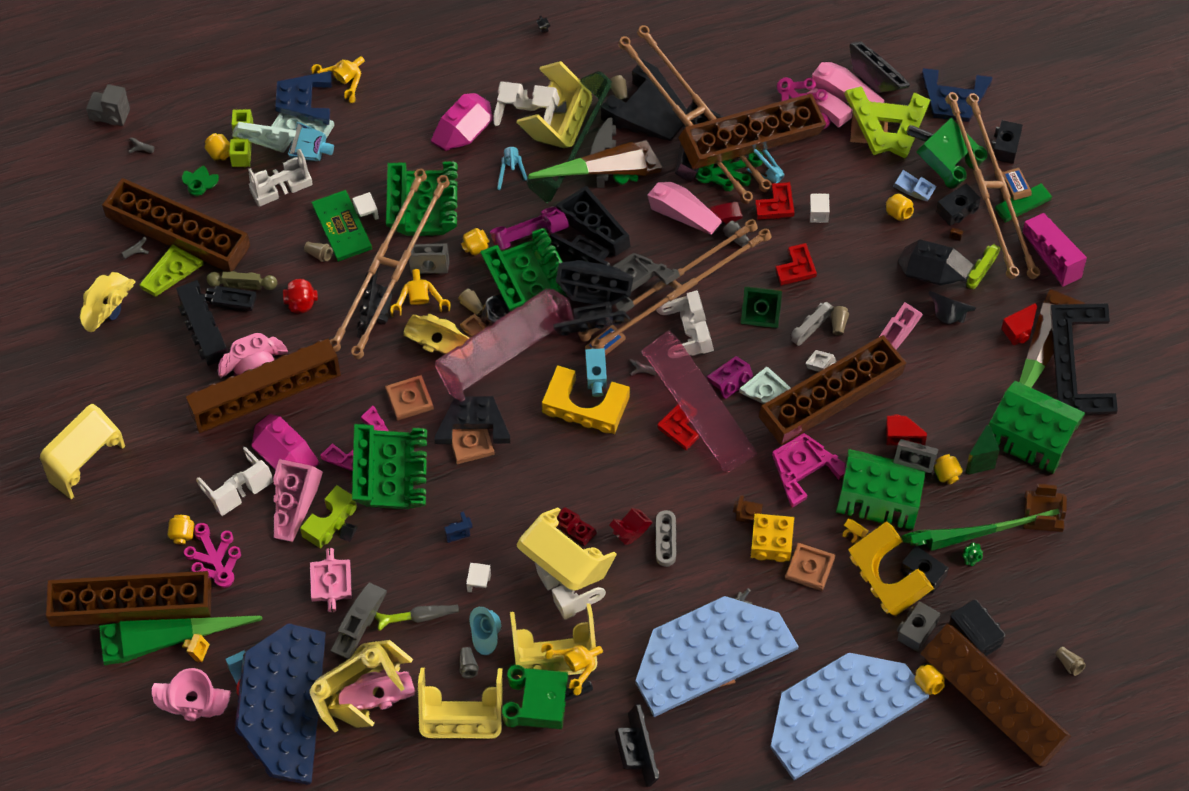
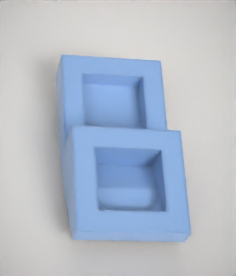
(912, 186)

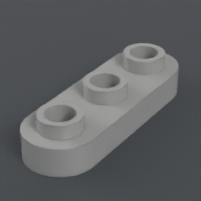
(811, 323)
(665, 531)

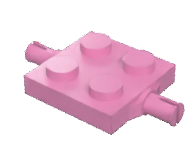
(330, 580)

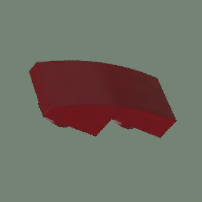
(727, 212)
(574, 527)

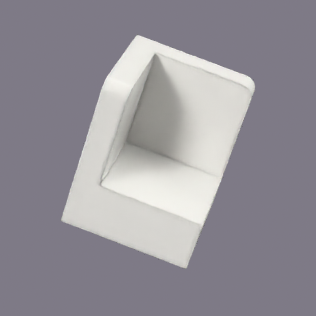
(365, 205)
(819, 208)
(478, 576)

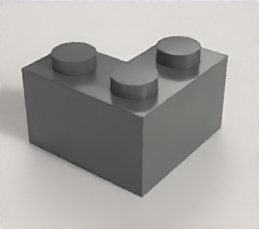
(109, 106)

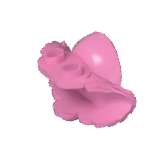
(250, 353)
(192, 683)
(361, 692)

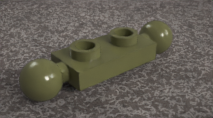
(246, 281)

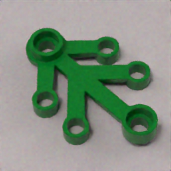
(713, 172)

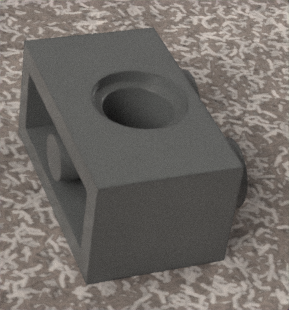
(429, 258)
(916, 455)
(913, 636)

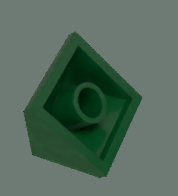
(761, 307)
(984, 453)

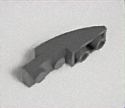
(603, 142)
(357, 620)

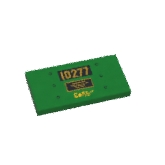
(341, 225)

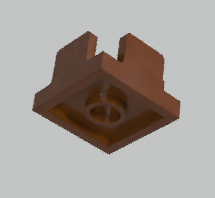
(1041, 501)

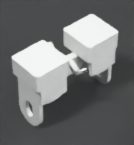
(515, 94)
(294, 173)
(693, 321)
(227, 497)
(564, 598)

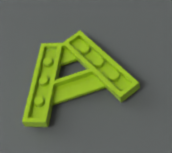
(870, 113)

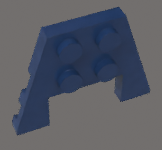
(938, 93)
(295, 96)

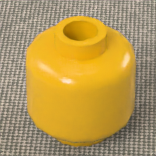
(217, 146)
(899, 207)
(475, 241)
(947, 469)
(180, 529)
(929, 679)

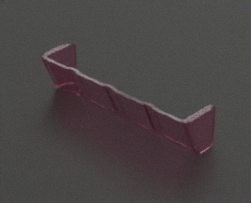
(502, 341)
(699, 401)

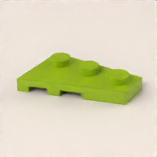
(169, 270)

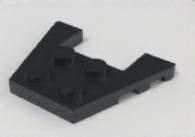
(473, 413)

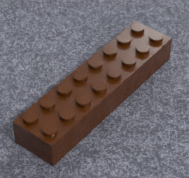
(751, 130)
(176, 225)
(263, 385)
(832, 390)
(128, 598)
(996, 695)

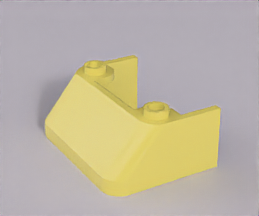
(566, 126)
(76, 446)
(562, 556)
(529, 653)
(348, 673)
(348, 712)
(459, 718)

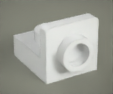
(820, 360)

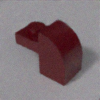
(631, 526)

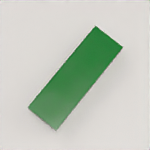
(1039, 196)

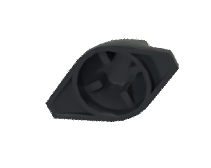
(494, 309)
(948, 310)

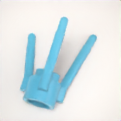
(510, 158)
(774, 173)

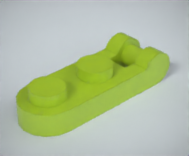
(982, 266)

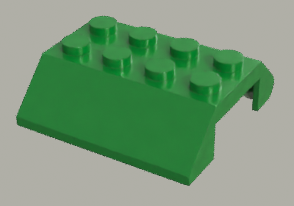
(442, 217)
(524, 269)
(1034, 424)
(388, 467)
(882, 487)

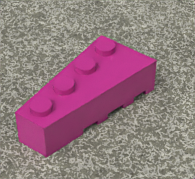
(1055, 249)

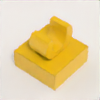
(856, 529)
(196, 647)

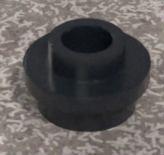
(543, 24)

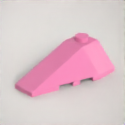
(838, 79)
(682, 206)
(294, 492)

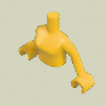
(344, 72)
(418, 293)
(576, 659)

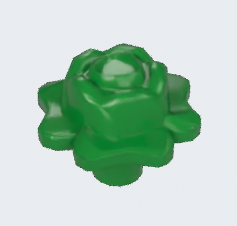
(972, 554)

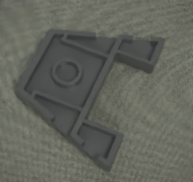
(642, 270)

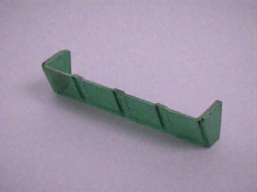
(598, 85)

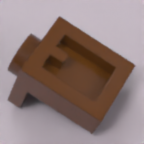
(746, 510)

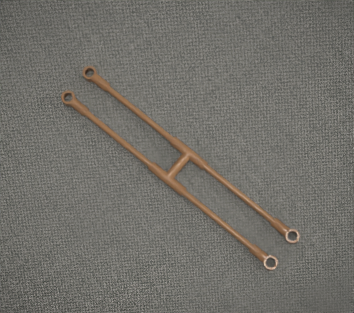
(686, 119)
(750, 226)
(380, 259)
(1012, 271)

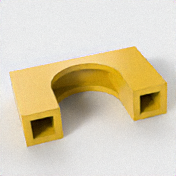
(602, 417)
(868, 554)

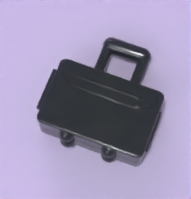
(978, 627)

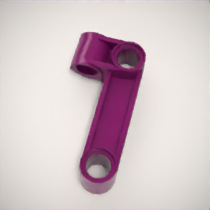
(550, 219)

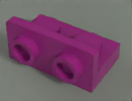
(731, 376)

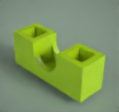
(240, 148)
(320, 530)

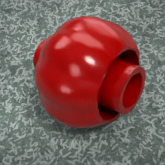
(299, 296)

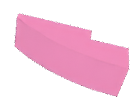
(834, 108)
(901, 325)

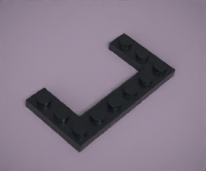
(1062, 319)

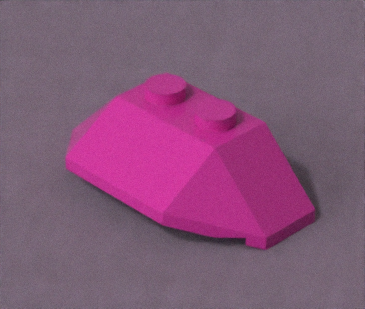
(462, 122)
(277, 440)

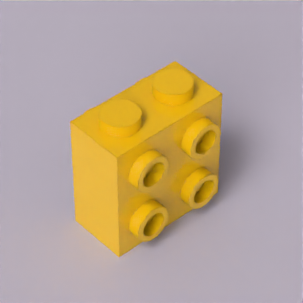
(772, 537)

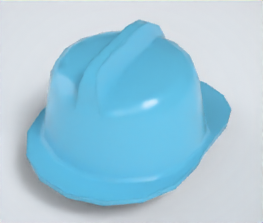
(484, 629)

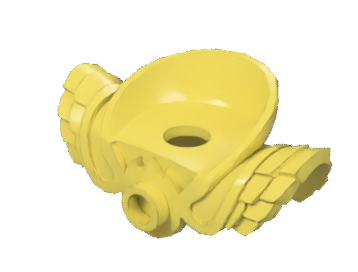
(111, 287)
(423, 327)

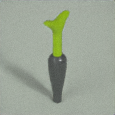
(417, 614)

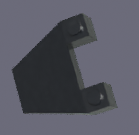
(647, 108)

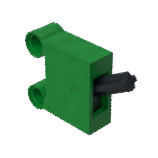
(945, 150)
(543, 697)

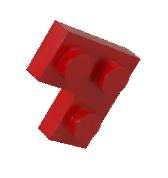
(779, 206)
(800, 268)
(676, 428)

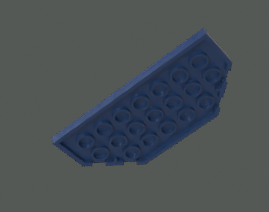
(276, 702)

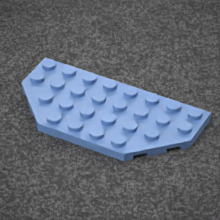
(709, 650)
(840, 709)

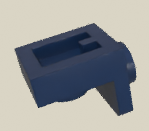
(458, 531)

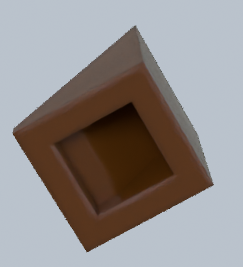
(956, 234)

